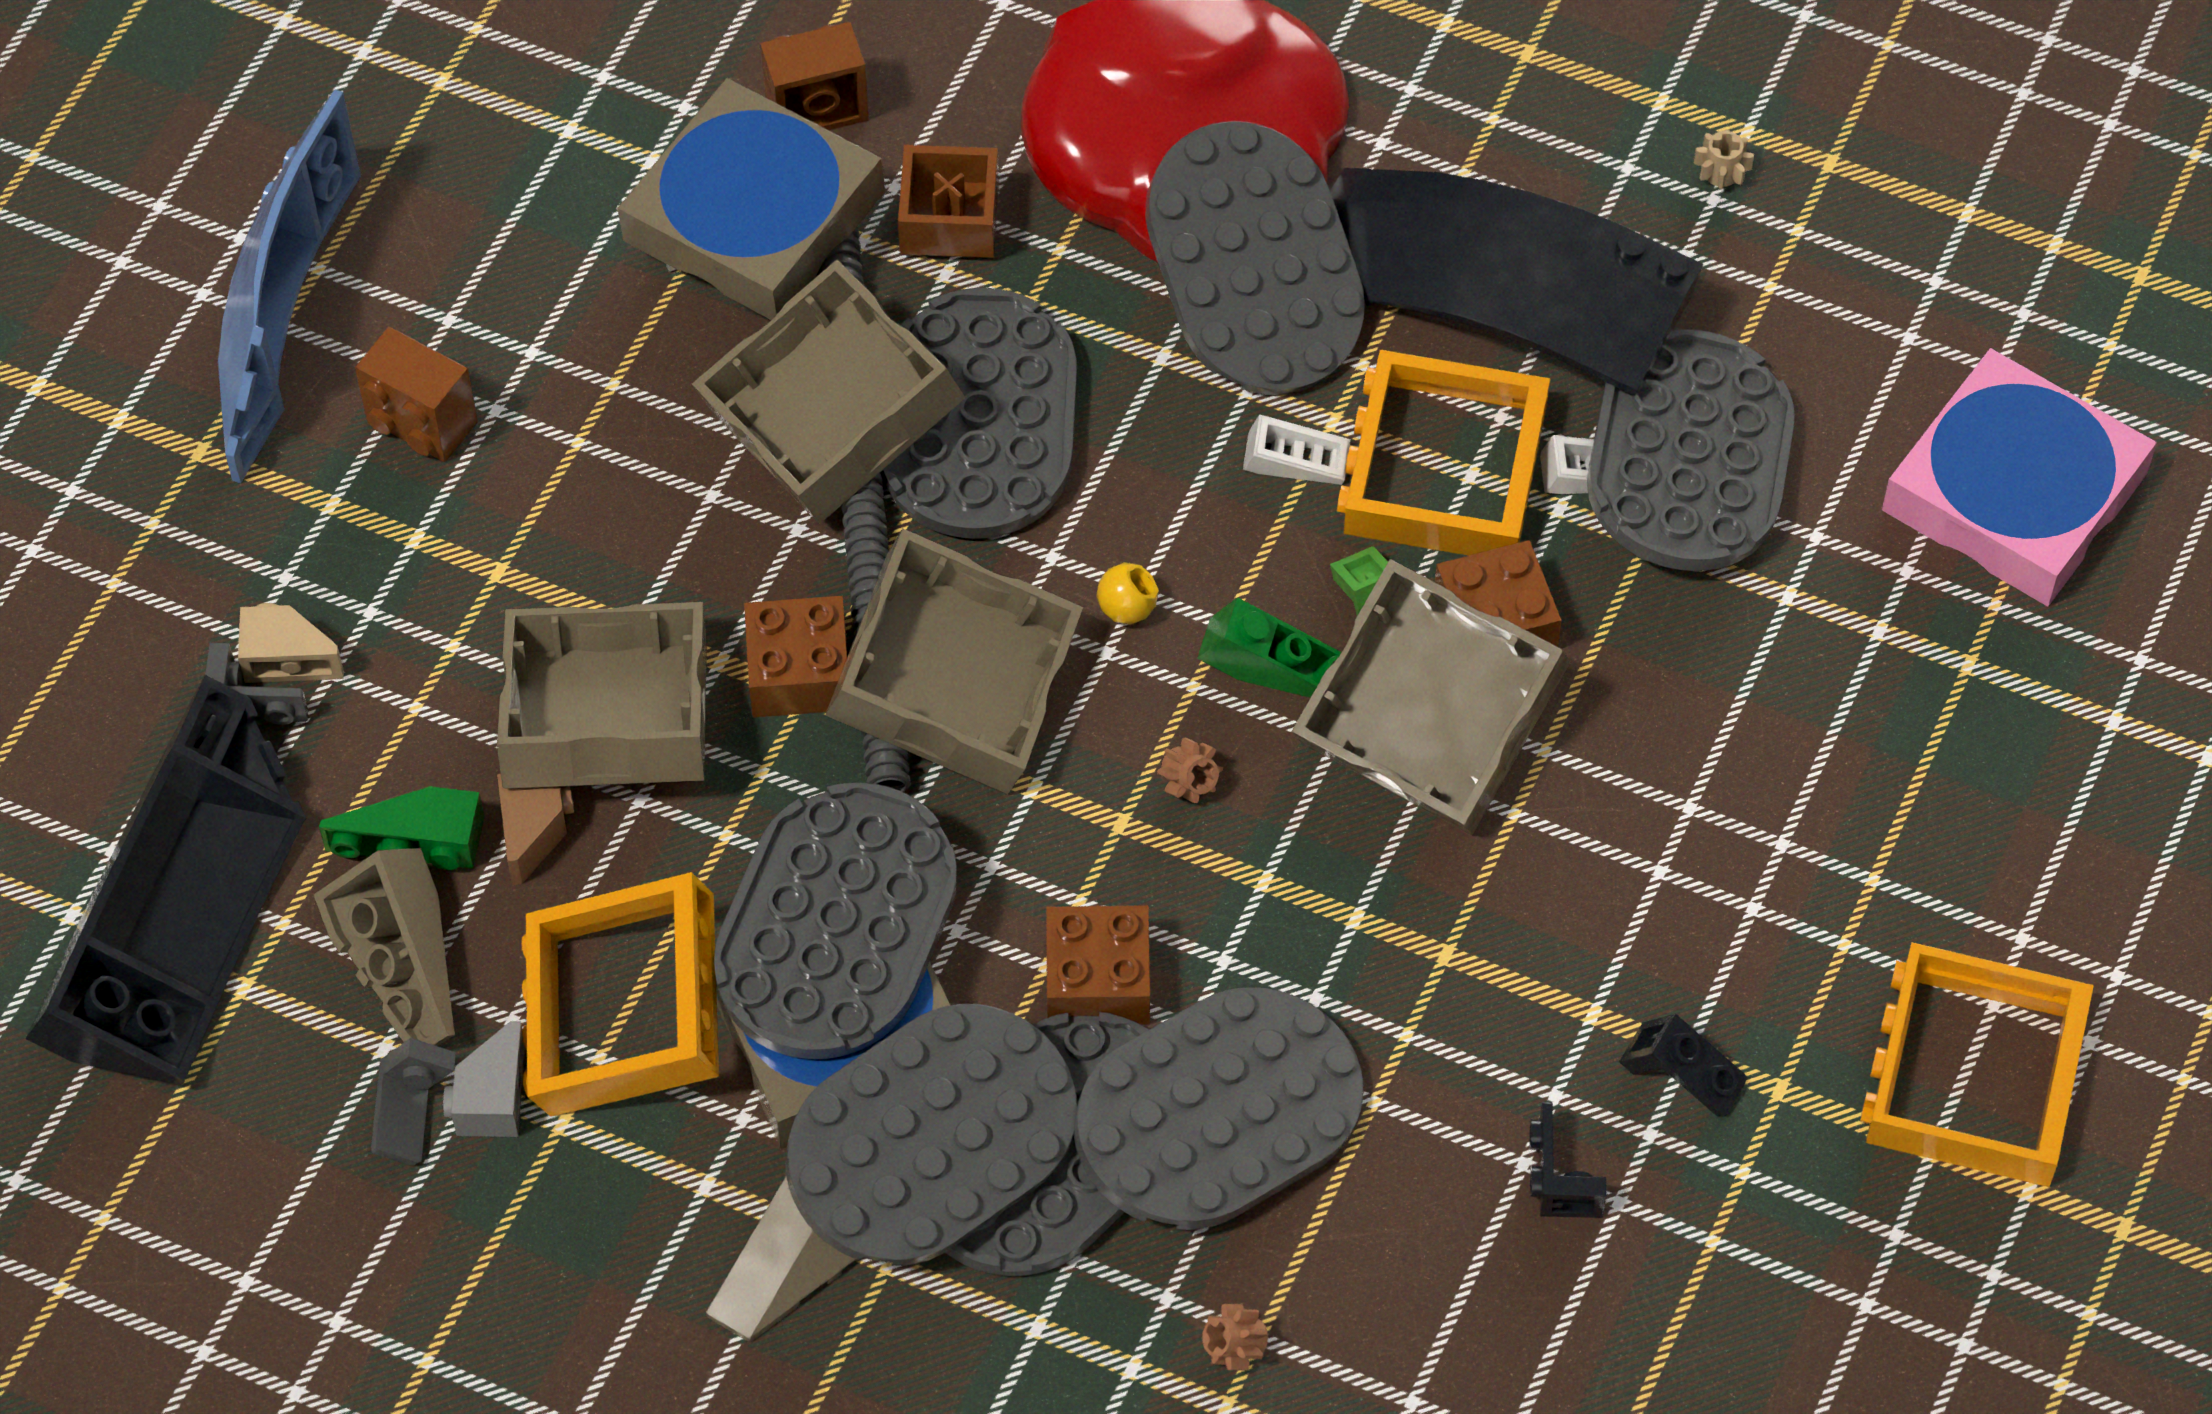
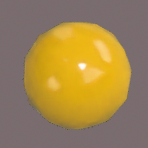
(1127, 593)

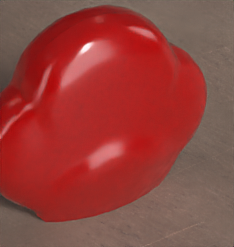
(1144, 73)

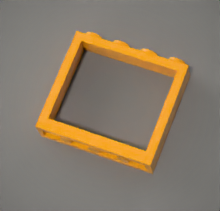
(1428, 527)
(1997, 983)
(696, 996)

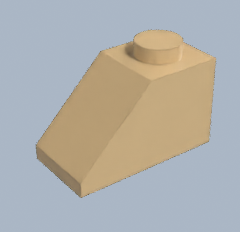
(284, 646)

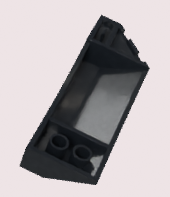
(1516, 267)
(175, 898)

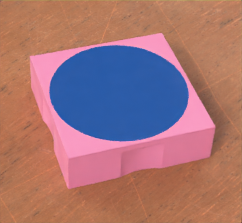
(2018, 476)

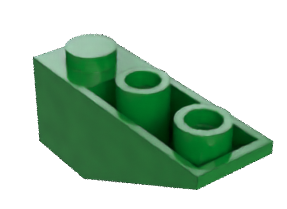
(1264, 650)
(435, 819)

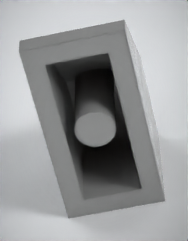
(489, 1087)

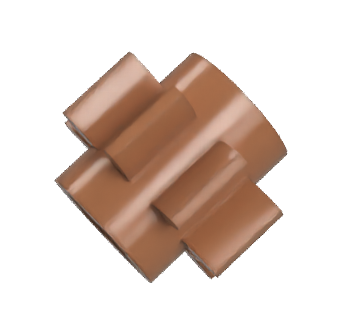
(1190, 770)
(1235, 1337)

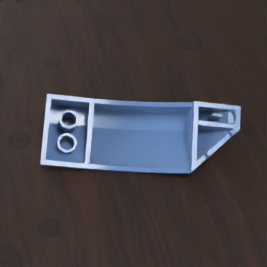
(270, 273)

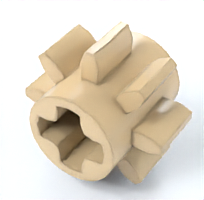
(1723, 158)

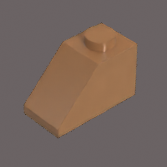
(532, 825)

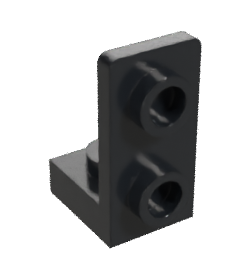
(1687, 1058)
(1566, 1195)

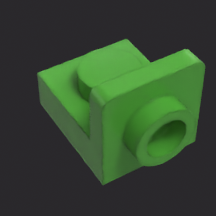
(1359, 574)

